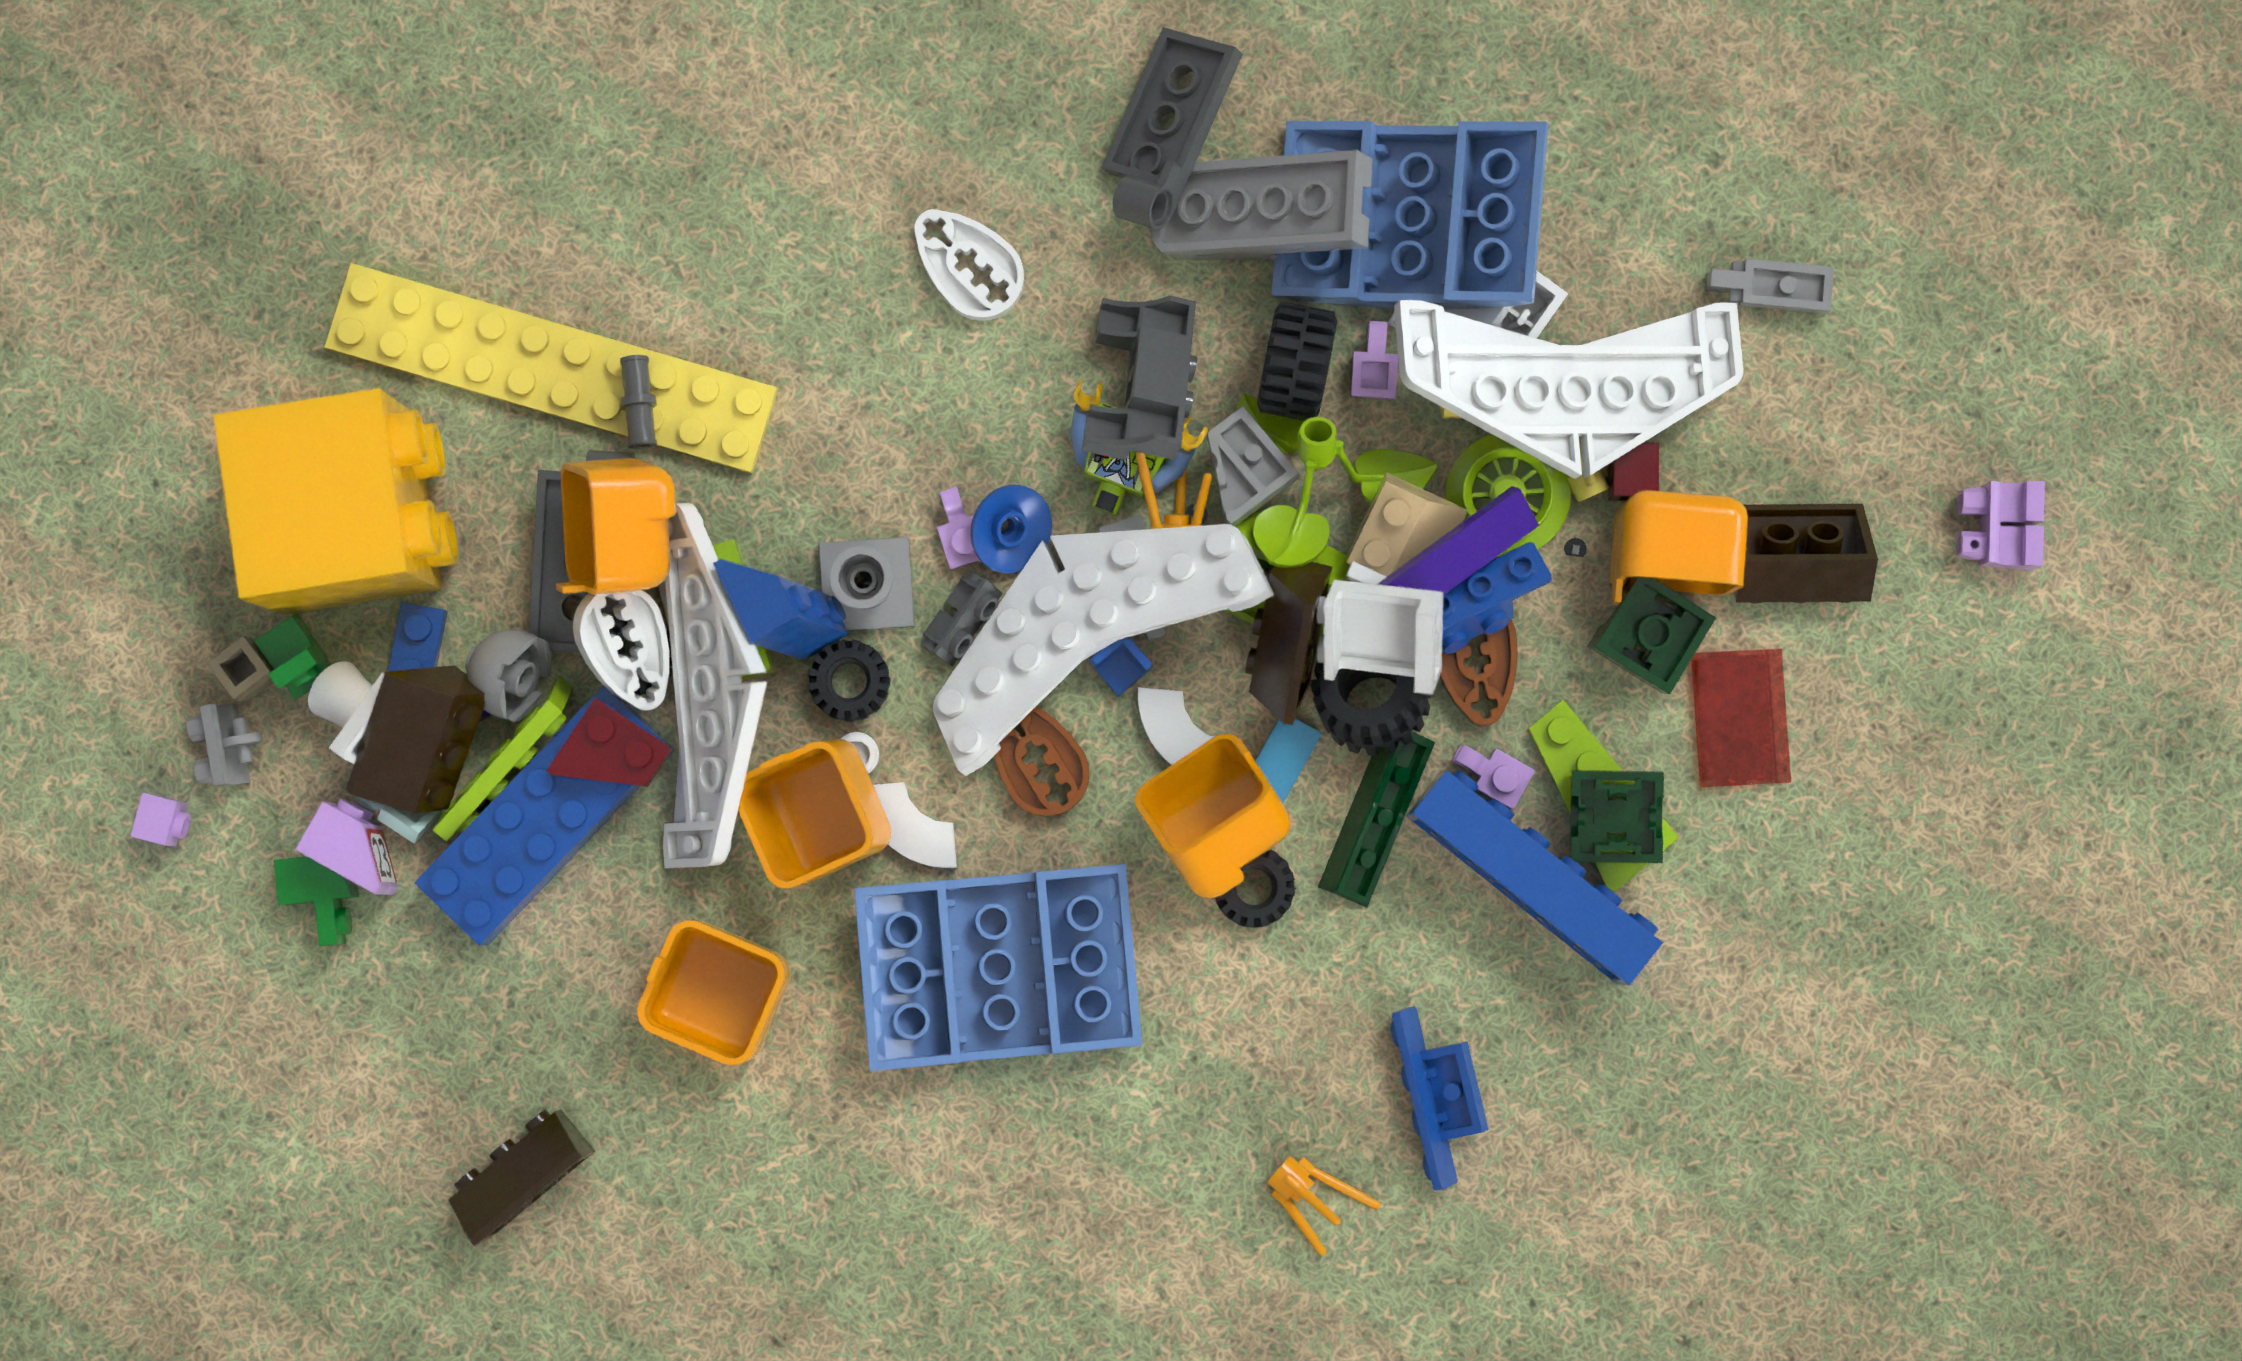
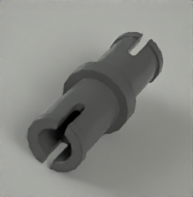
(638, 402)

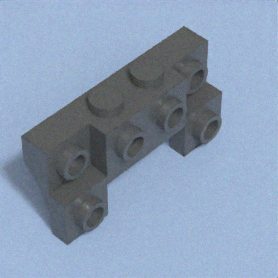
(1156, 380)

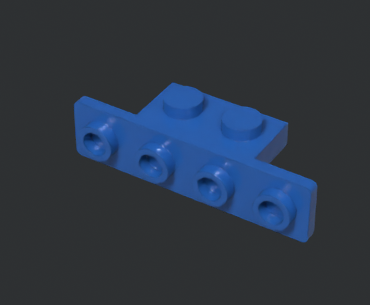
(1487, 596)
(1442, 1095)

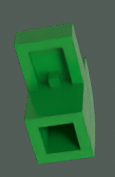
(293, 655)
(307, 881)

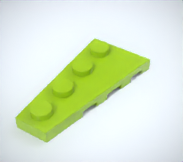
(1568, 746)
(509, 754)

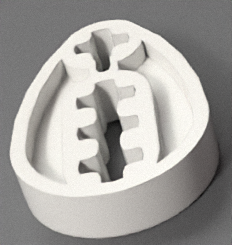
(991, 253)
(600, 648)

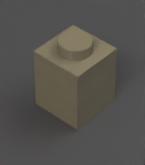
(242, 669)

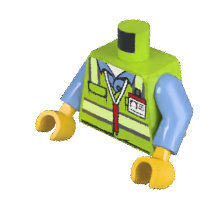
(1120, 475)

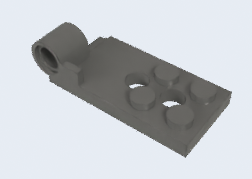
(547, 605)

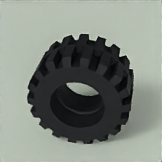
(1297, 361)
(1368, 727)

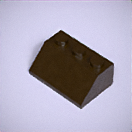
(1808, 554)
(1287, 638)
(417, 739)
(518, 1175)

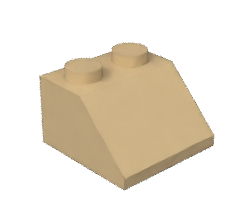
(1401, 525)

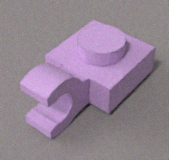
(1374, 370)
(956, 533)
(1498, 775)

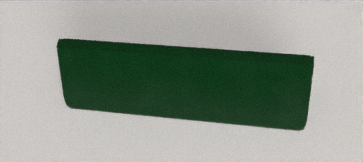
(1375, 820)

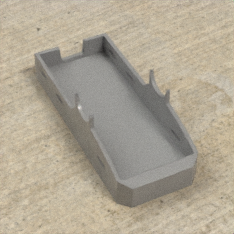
(1270, 207)

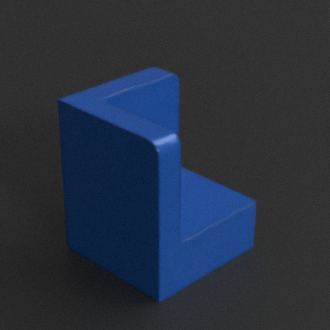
(1121, 664)

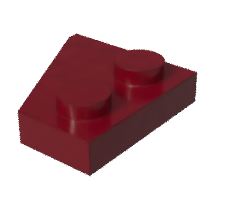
(610, 750)

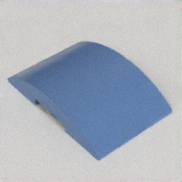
(1445, 211)
(997, 967)

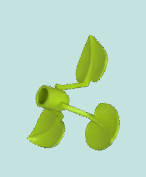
(1299, 537)

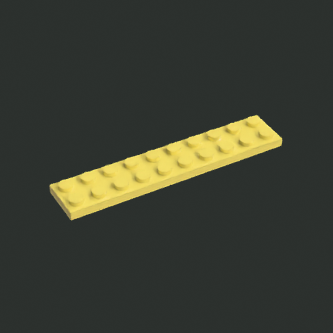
(545, 366)

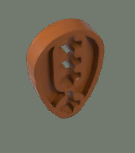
(1496, 677)
(1062, 751)

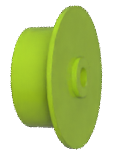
(1494, 466)

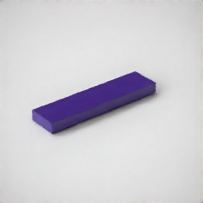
(1468, 545)

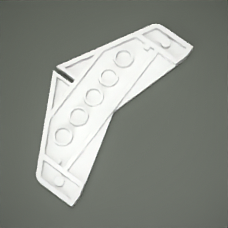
(1553, 394)
(1057, 619)
(712, 705)

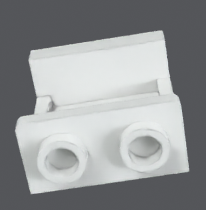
(1382, 631)

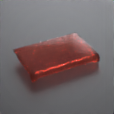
(1740, 718)

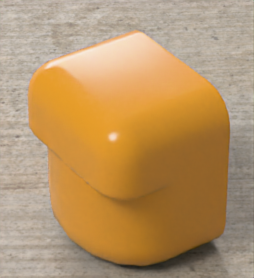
(615, 525)
(1213, 814)

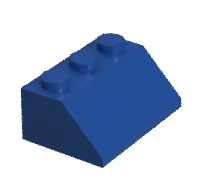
(782, 612)

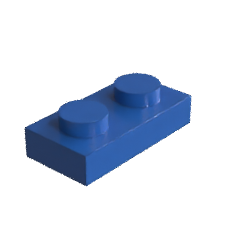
(417, 637)

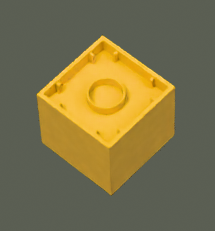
(333, 501)

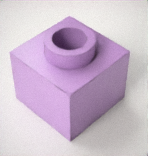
(161, 820)

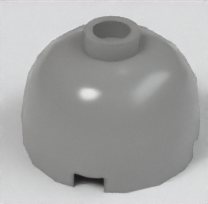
(508, 672)

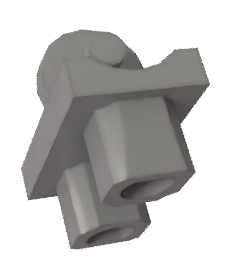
(226, 745)

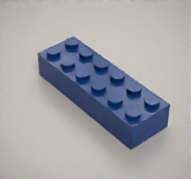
(524, 837)
(1534, 878)

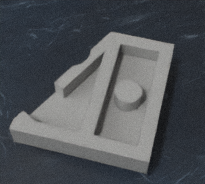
(1246, 466)

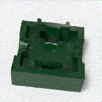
(1669, 641)
(1636, 816)

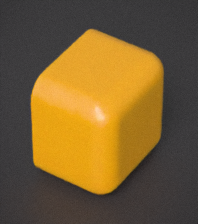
(1681, 541)
(812, 813)
(713, 992)

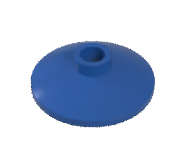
(1027, 526)

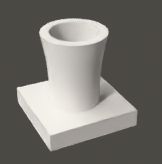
(346, 700)

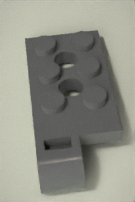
(1160, 161)

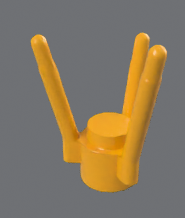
(1179, 518)
(1293, 1181)

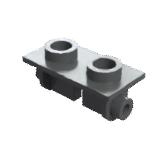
(952, 636)

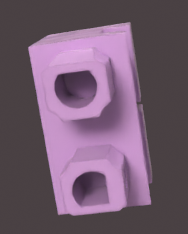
(2004, 505)

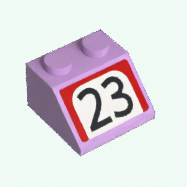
(350, 845)

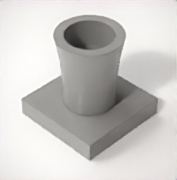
(889, 597)

